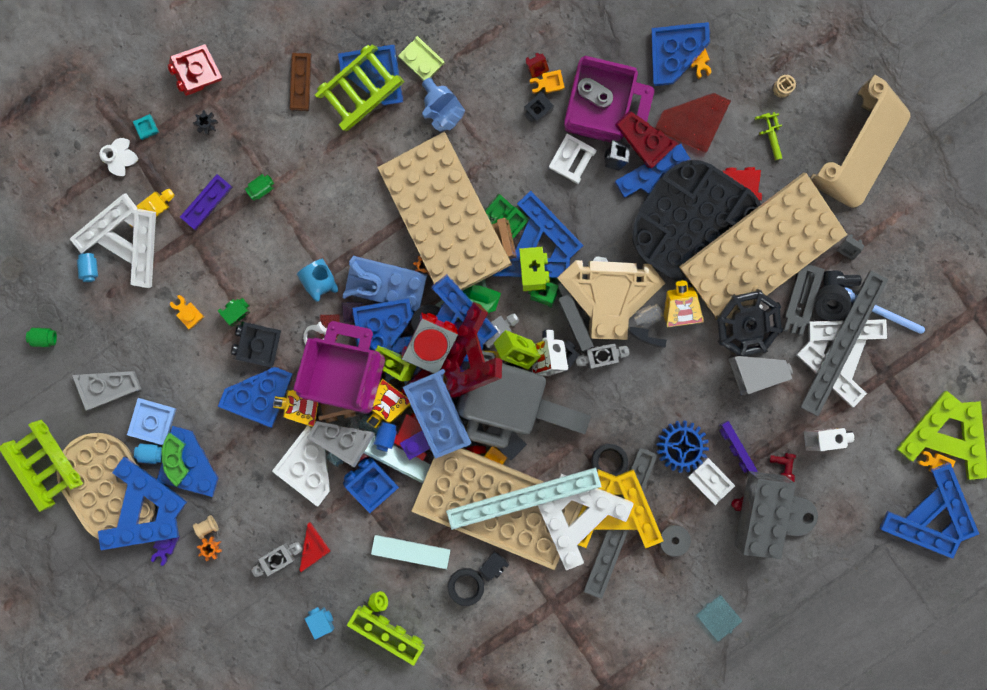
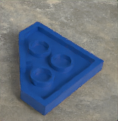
(676, 49)
(388, 59)
(385, 320)
(256, 396)
(201, 475)

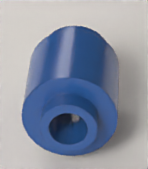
(385, 436)

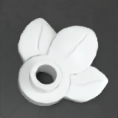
(121, 156)

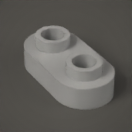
(593, 95)

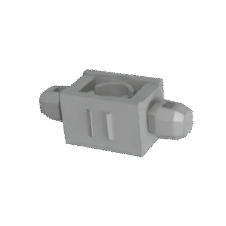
(502, 325)
(621, 352)
(258, 570)

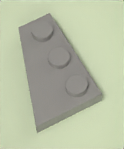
(341, 441)

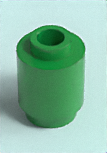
(259, 187)
(41, 337)

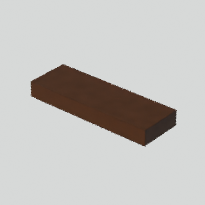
(300, 81)

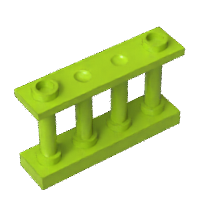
(377, 95)
(26, 475)

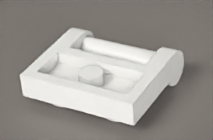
(566, 155)

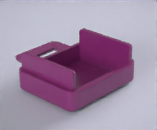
(599, 123)
(340, 372)

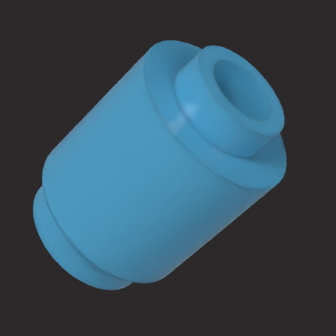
(87, 267)
(148, 453)

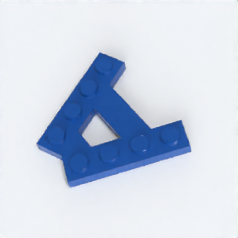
(644, 177)
(545, 222)
(457, 305)
(142, 485)
(946, 495)

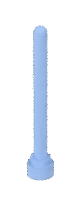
(891, 316)

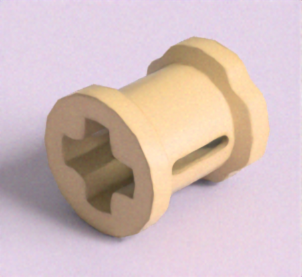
(205, 527)

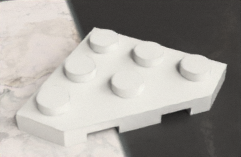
(305, 468)

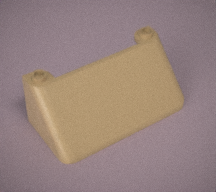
(870, 150)

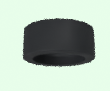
(613, 447)
(466, 601)

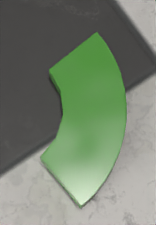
(172, 459)

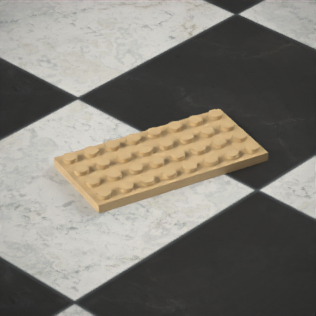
(444, 213)
(765, 246)
(468, 478)

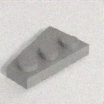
(105, 387)

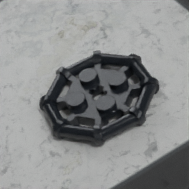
(742, 317)

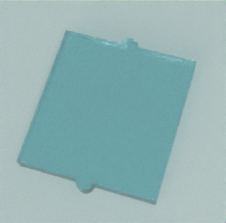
(719, 618)

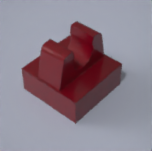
(537, 65)

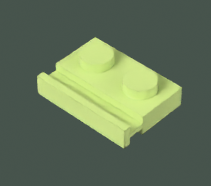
(421, 59)

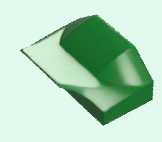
(484, 296)

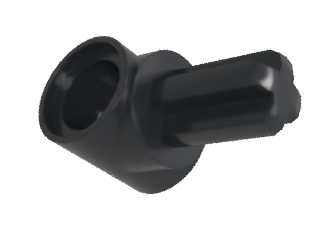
(837, 277)

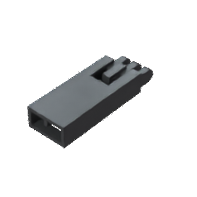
(804, 292)
(574, 320)

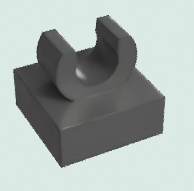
(850, 247)

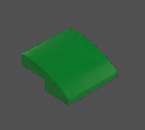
(501, 208)

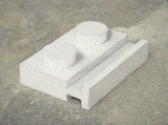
(711, 481)

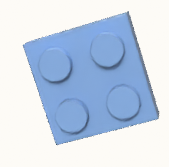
(151, 421)

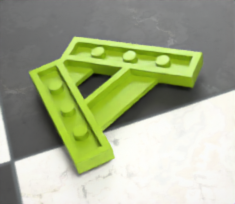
(970, 448)

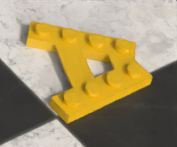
(640, 515)

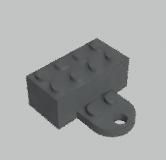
(770, 514)

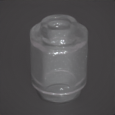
(648, 316)

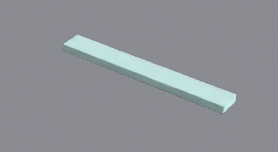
(523, 498)

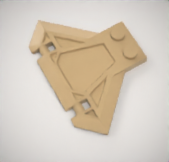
(610, 293)

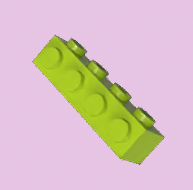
(386, 635)

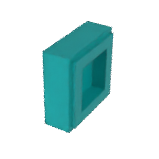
(145, 127)

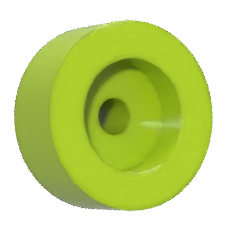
(378, 601)

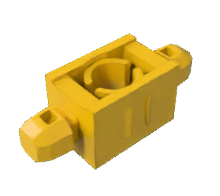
(156, 202)

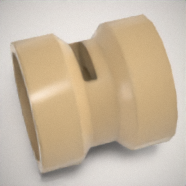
(780, 87)

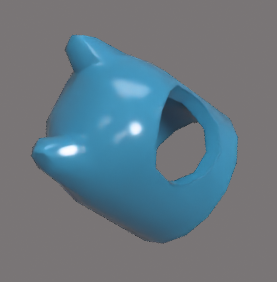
(317, 279)

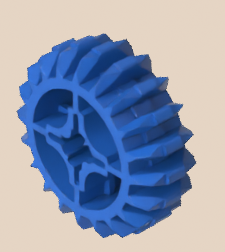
(682, 455)

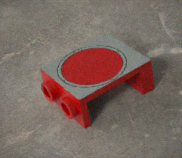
(430, 343)

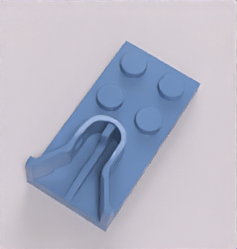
(384, 282)
(437, 414)

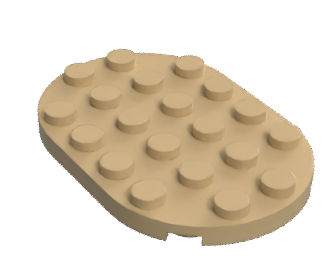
(102, 493)

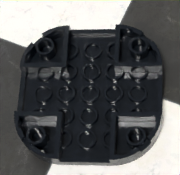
(686, 213)

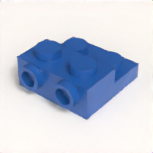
(369, 484)

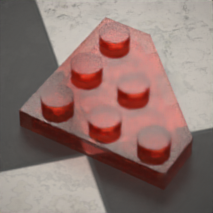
(695, 120)

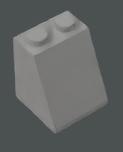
(759, 373)

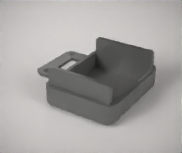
(502, 404)

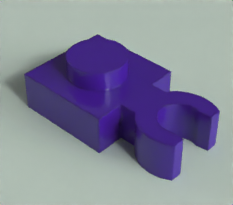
(164, 547)

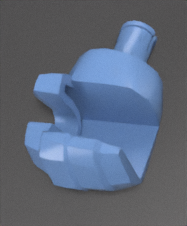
(441, 106)

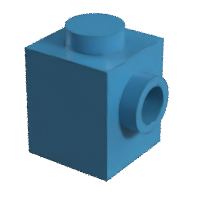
(319, 622)

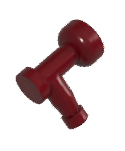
(787, 460)

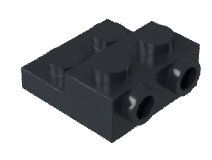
(255, 344)

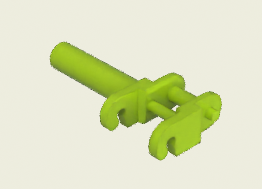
(771, 133)

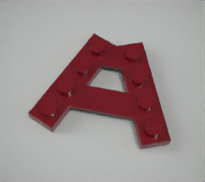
(467, 343)

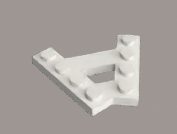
(139, 253)
(813, 354)
(568, 537)

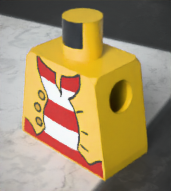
(682, 306)
(387, 404)
(297, 408)

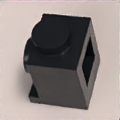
(540, 102)
(613, 155)
(493, 566)

